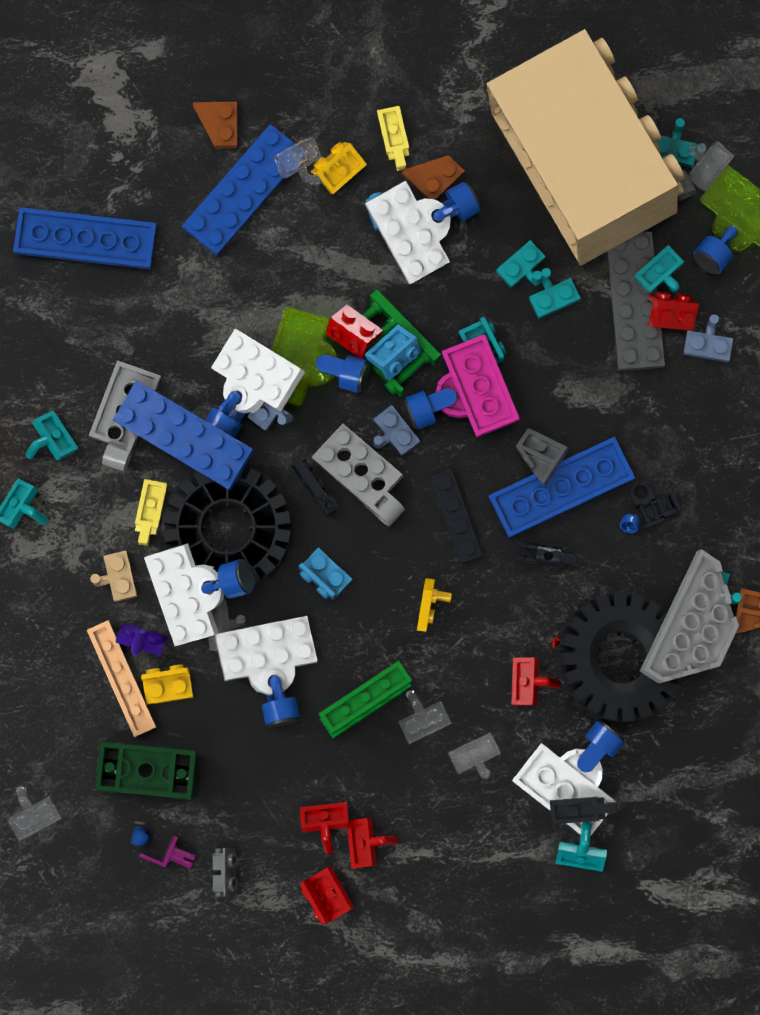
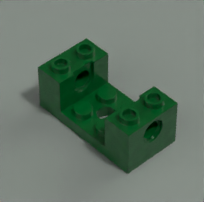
(171, 776)

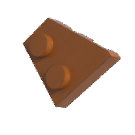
(219, 122)

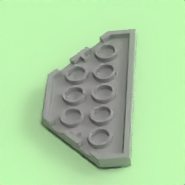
(696, 626)

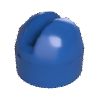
(629, 528)
(140, 836)

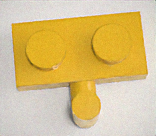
(430, 596)

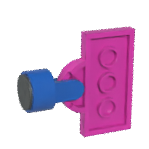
(469, 390)

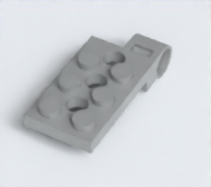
(121, 449)
(380, 502)

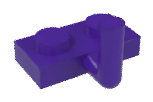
(141, 639)

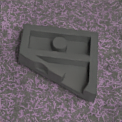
(541, 454)

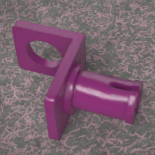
(172, 854)

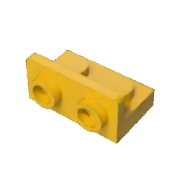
(338, 166)
(167, 685)

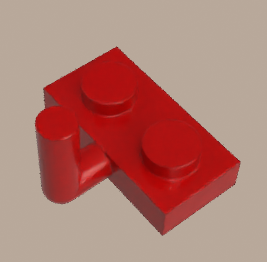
(526, 681)
(323, 819)
(363, 843)

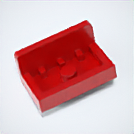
(673, 311)
(353, 330)
(326, 895)

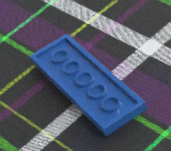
(239, 193)
(85, 238)
(183, 435)
(573, 483)

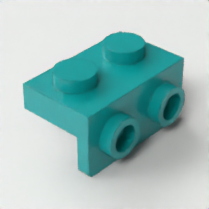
(487, 328)

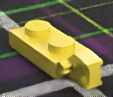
(394, 135)
(150, 509)

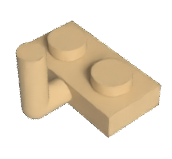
(118, 576)

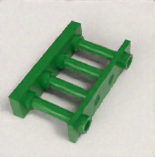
(394, 318)
(365, 699)

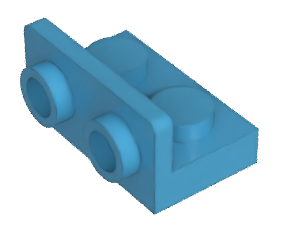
(394, 351)
(325, 574)

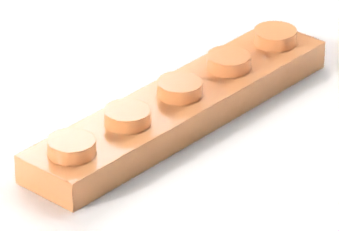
(121, 679)

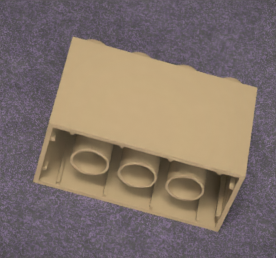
(586, 145)

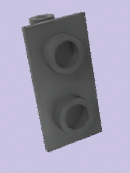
(226, 883)

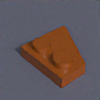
(434, 177)
(748, 611)

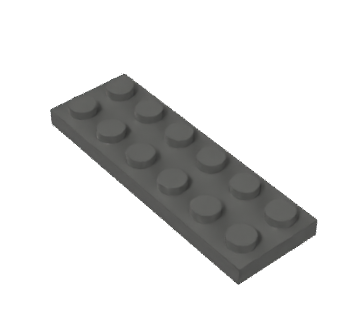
(635, 340)

